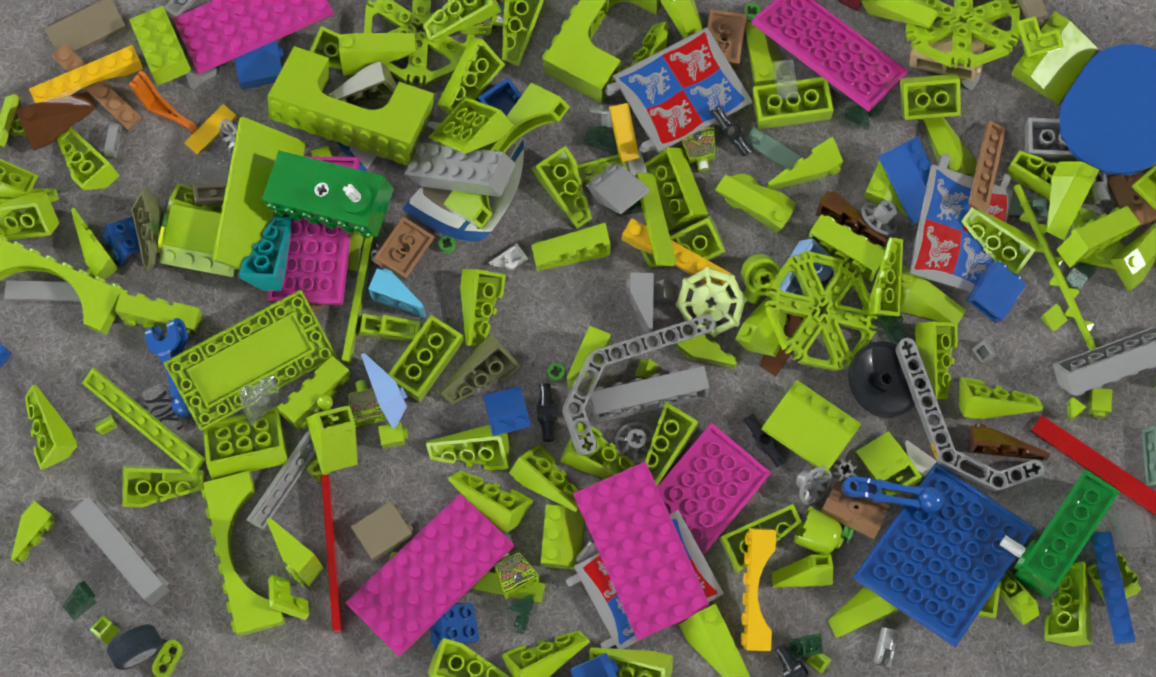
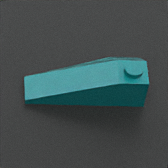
(268, 260)

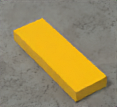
(209, 129)
(624, 132)

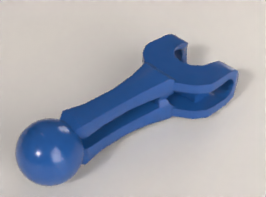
(166, 349)
(929, 499)

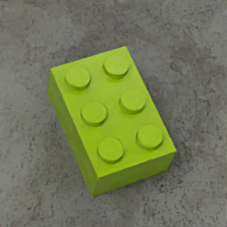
(930, 97)

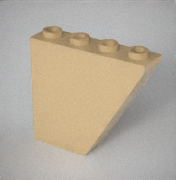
(923, 62)

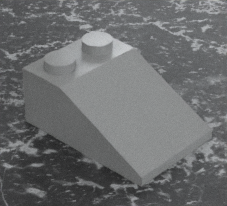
(617, 188)
(640, 290)

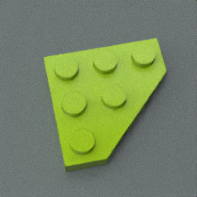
(1102, 257)

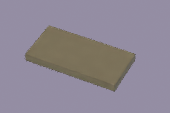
(86, 26)

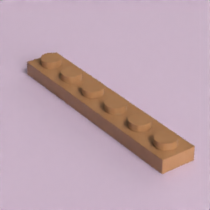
(100, 90)
(987, 166)

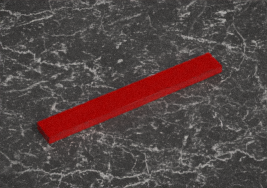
(1095, 463)
(331, 554)

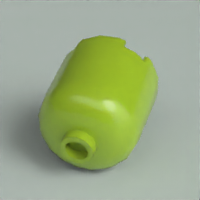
(819, 532)

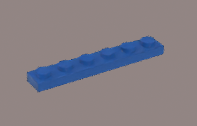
(1112, 588)

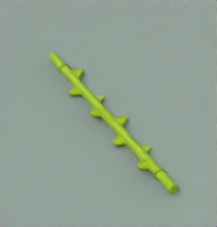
(1054, 262)

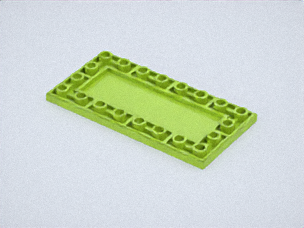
(243, 211)
(275, 341)

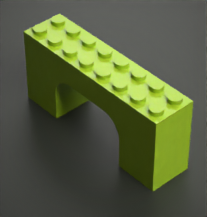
(576, 59)
(386, 132)

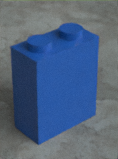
(260, 66)
(996, 291)
(506, 411)

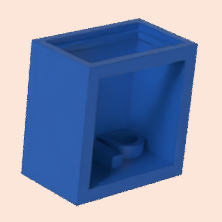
(501, 96)

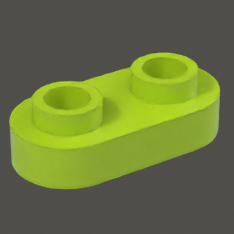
(165, 658)

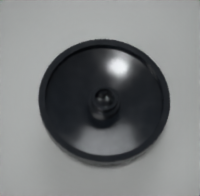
(880, 381)

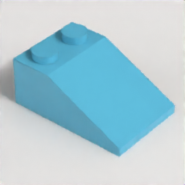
(392, 292)

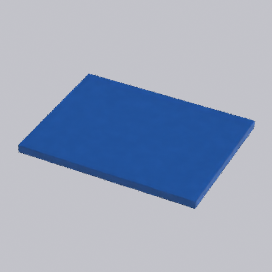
(944, 561)

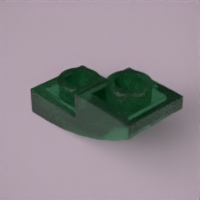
(805, 646)

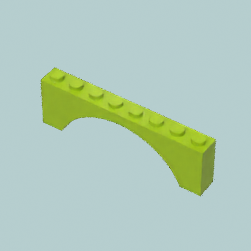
(532, 110)
(96, 296)
(224, 500)

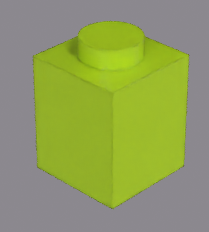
(1100, 402)
(392, 437)

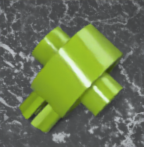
(757, 275)

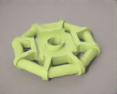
(720, 295)

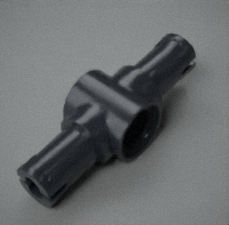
(724, 124)
(546, 412)
(769, 449)
(790, 666)

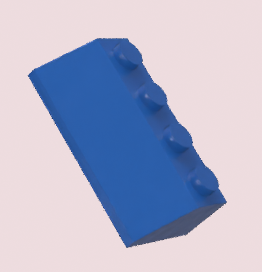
(908, 173)

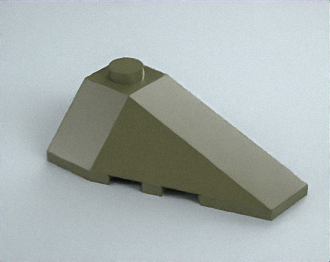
(368, 84)
(147, 222)
(485, 364)

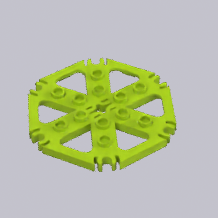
(407, 23)
(962, 33)
(815, 298)

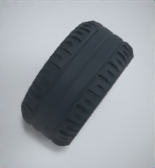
(134, 647)

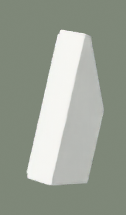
(510, 258)

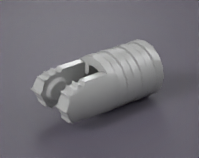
(1101, 191)
(887, 642)

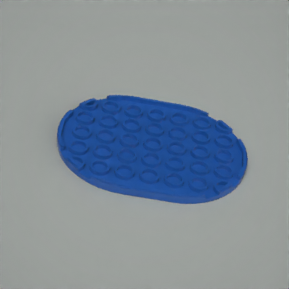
(1112, 111)

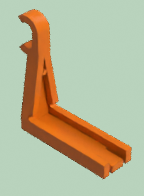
(155, 103)

